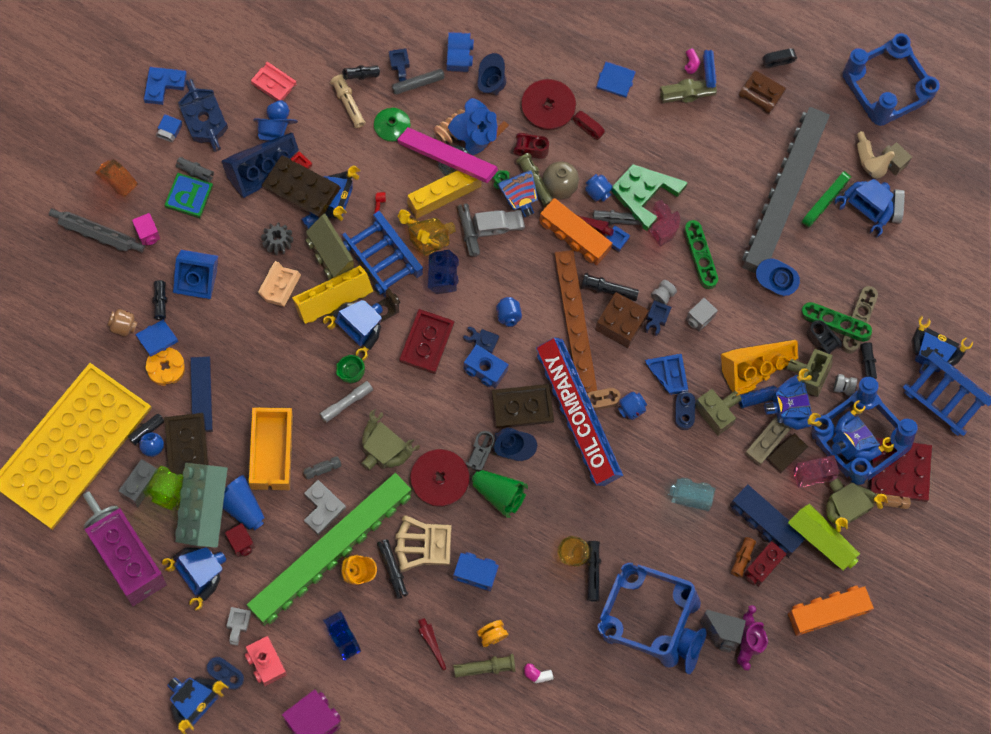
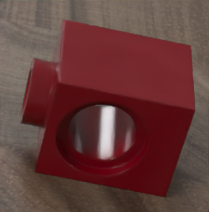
(240, 540)

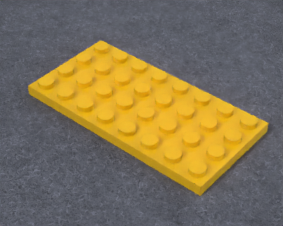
(71, 445)

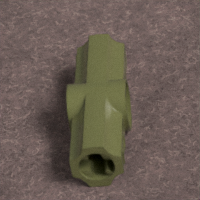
(686, 90)

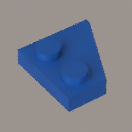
(669, 372)

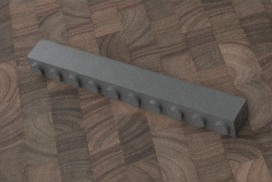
(787, 188)

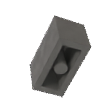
(136, 483)

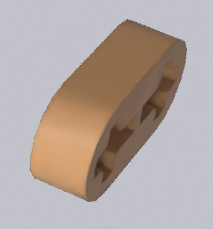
(604, 403)

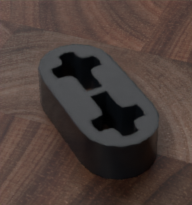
(779, 58)

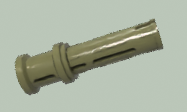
(527, 164)
(494, 665)

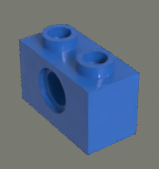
(482, 357)

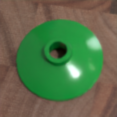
(389, 131)

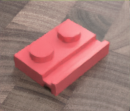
(273, 82)

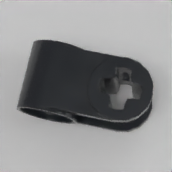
(824, 339)

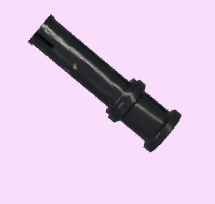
(601, 285)

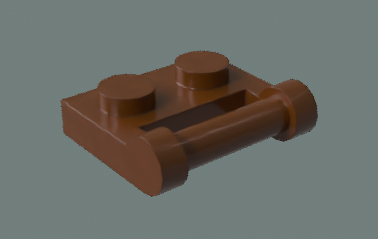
(764, 87)

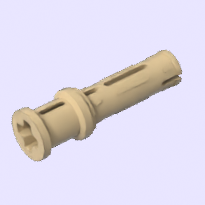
(344, 93)

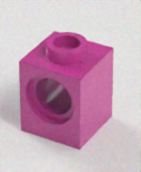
(146, 229)

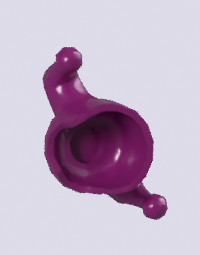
(753, 639)

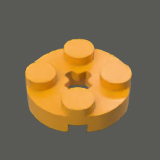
(165, 376)

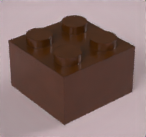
(621, 320)

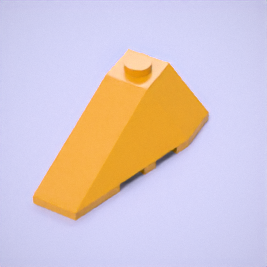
(751, 365)

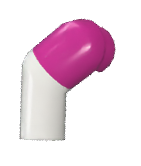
(537, 676)

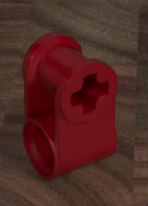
(530, 145)

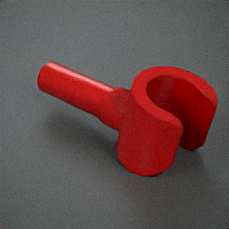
(380, 198)

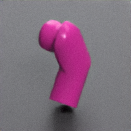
(693, 63)

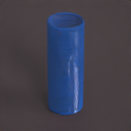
(767, 394)

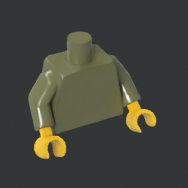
(850, 503)

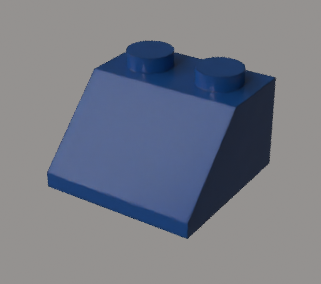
(195, 274)

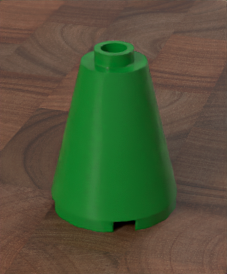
(501, 491)

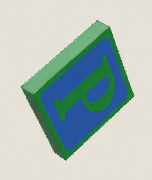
(188, 195)

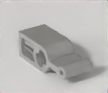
(497, 222)

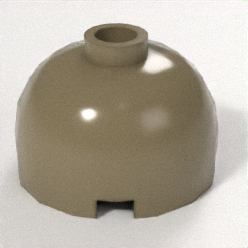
(561, 180)

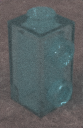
(692, 494)

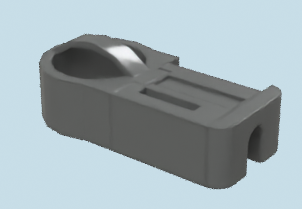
(480, 453)

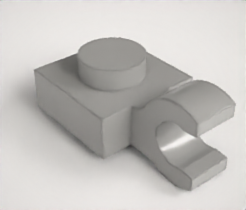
(238, 622)

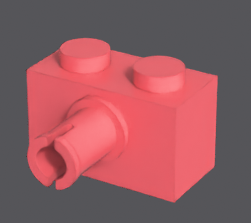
(265, 661)

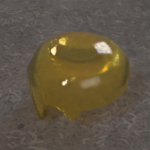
(573, 551)

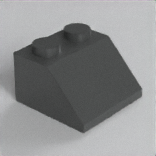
(723, 630)

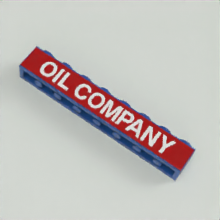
(579, 412)

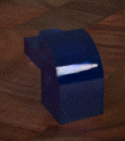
(341, 635)

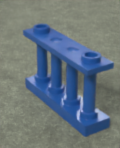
(390, 238)
(951, 374)

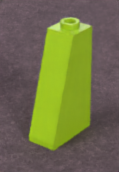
(824, 537)

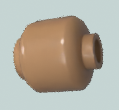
(122, 322)

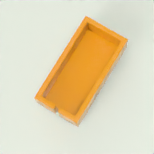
(271, 448)

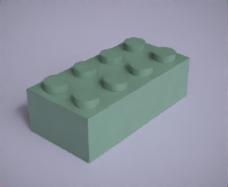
(201, 505)

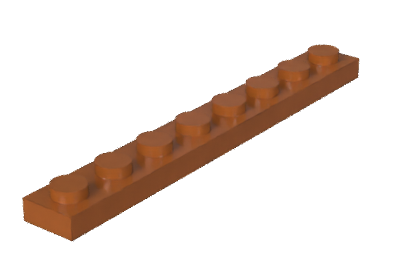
(575, 318)

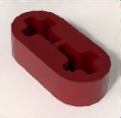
(588, 125)

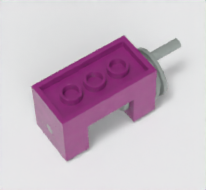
(123, 552)

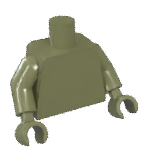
(383, 445)

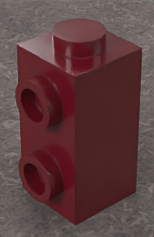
(764, 564)

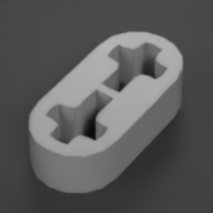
(898, 205)

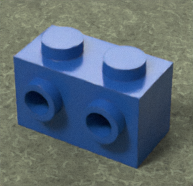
(475, 571)

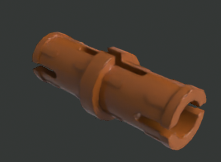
(743, 557)

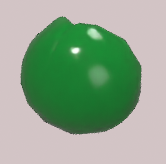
(350, 369)

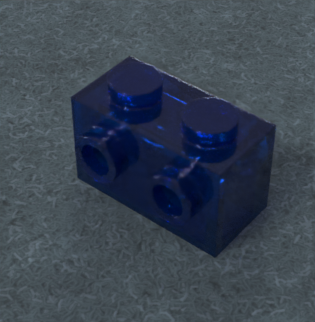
(443, 272)

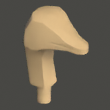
(873, 165)

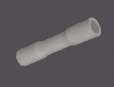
(356, 394)

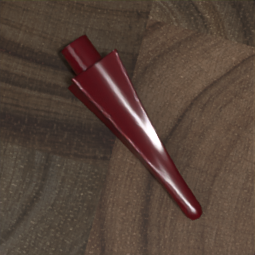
(600, 226)
(428, 635)

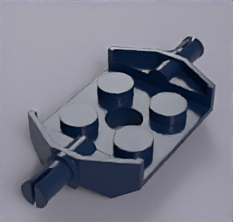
(198, 103)

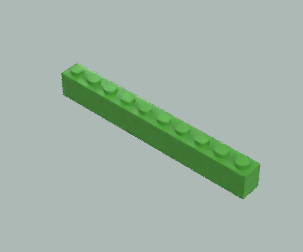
(329, 550)

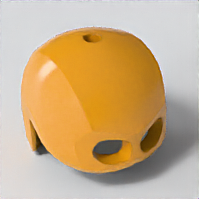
(362, 568)

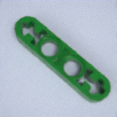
(826, 199)
(701, 254)
(838, 319)

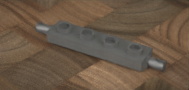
(91, 229)

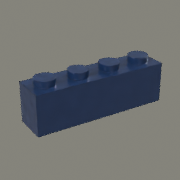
(767, 520)

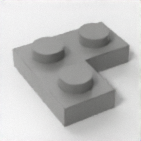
(327, 505)

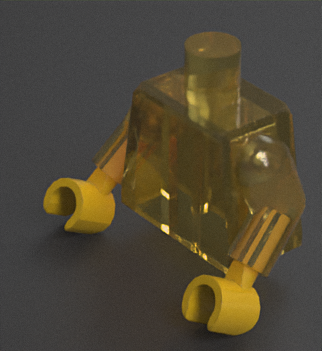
(428, 234)

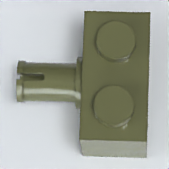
(818, 367)
(717, 411)

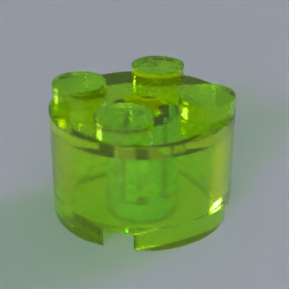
(165, 488)

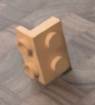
(279, 284)

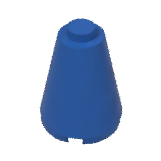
(242, 504)

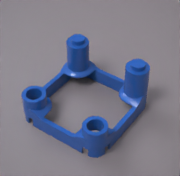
(883, 110)
(901, 437)
(664, 646)

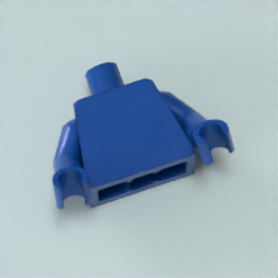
(872, 200)

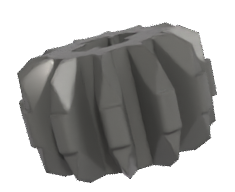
(275, 232)

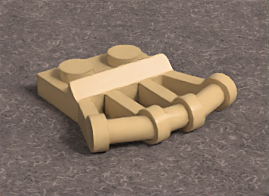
(436, 547)

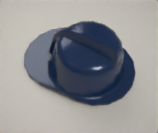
(492, 74)
(515, 444)

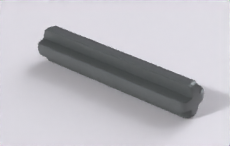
(418, 81)

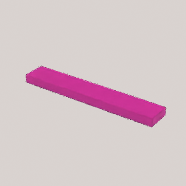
(447, 155)

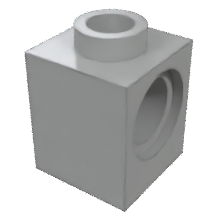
(701, 314)

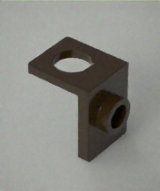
(392, 303)

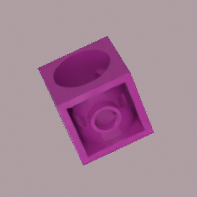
(312, 716)

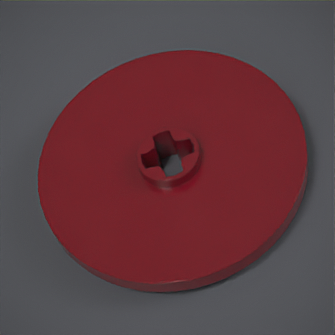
(542, 115)
(441, 463)

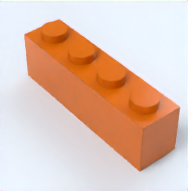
(575, 232)
(831, 610)

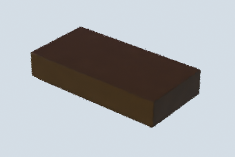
(787, 453)

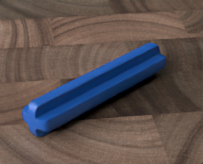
(709, 66)

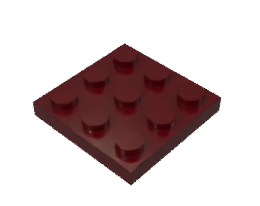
(907, 475)

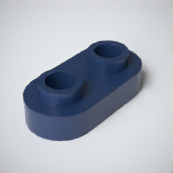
(684, 410)
(226, 673)

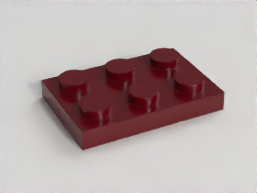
(427, 341)

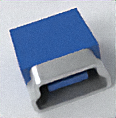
(169, 128)

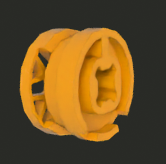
(492, 633)

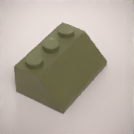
(328, 248)

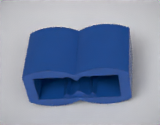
(458, 52)

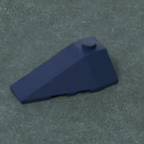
(252, 166)

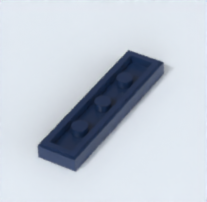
(201, 389)

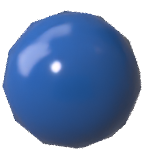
(278, 110)
(151, 444)

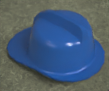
(272, 129)
(778, 277)
(690, 646)

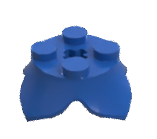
(465, 126)

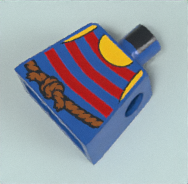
(520, 192)

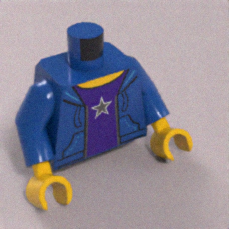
(792, 403)
(855, 439)

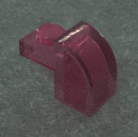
(668, 223)

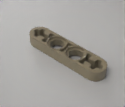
(860, 303)

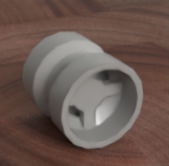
(664, 292)
(845, 385)

